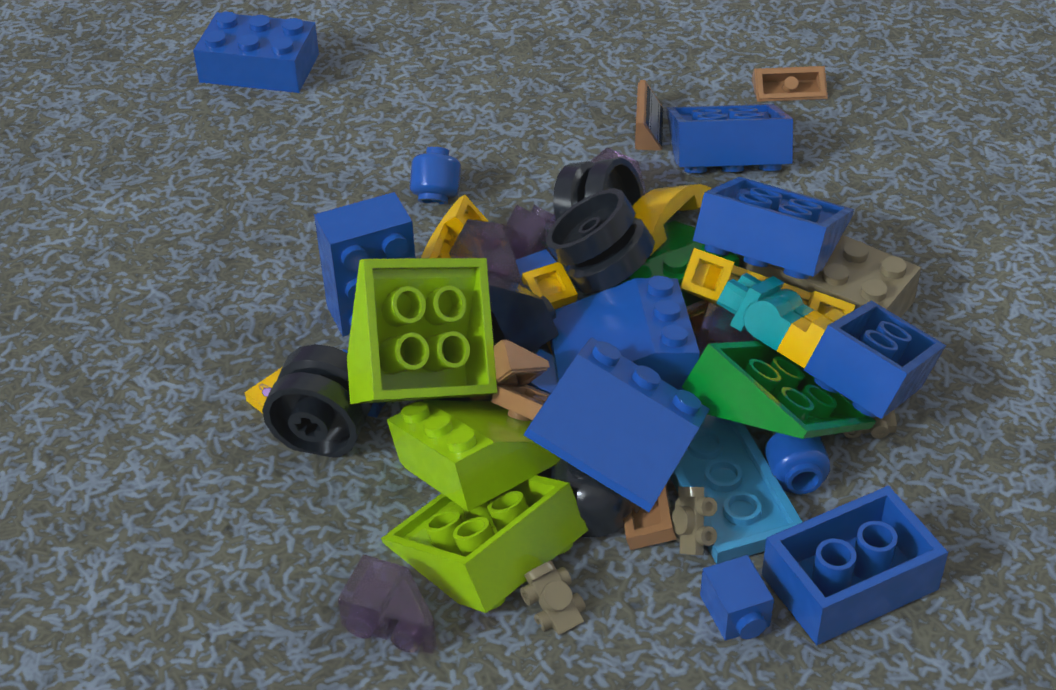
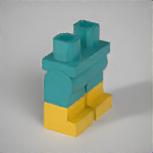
(776, 316)

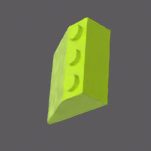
(421, 331)
(467, 448)
(487, 551)

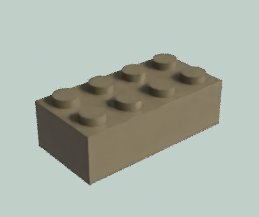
(857, 276)

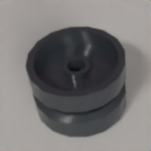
(587, 178)
(600, 241)
(312, 404)

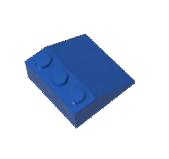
(730, 137)
(771, 226)
(640, 319)
(618, 423)

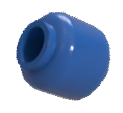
(435, 176)
(797, 462)

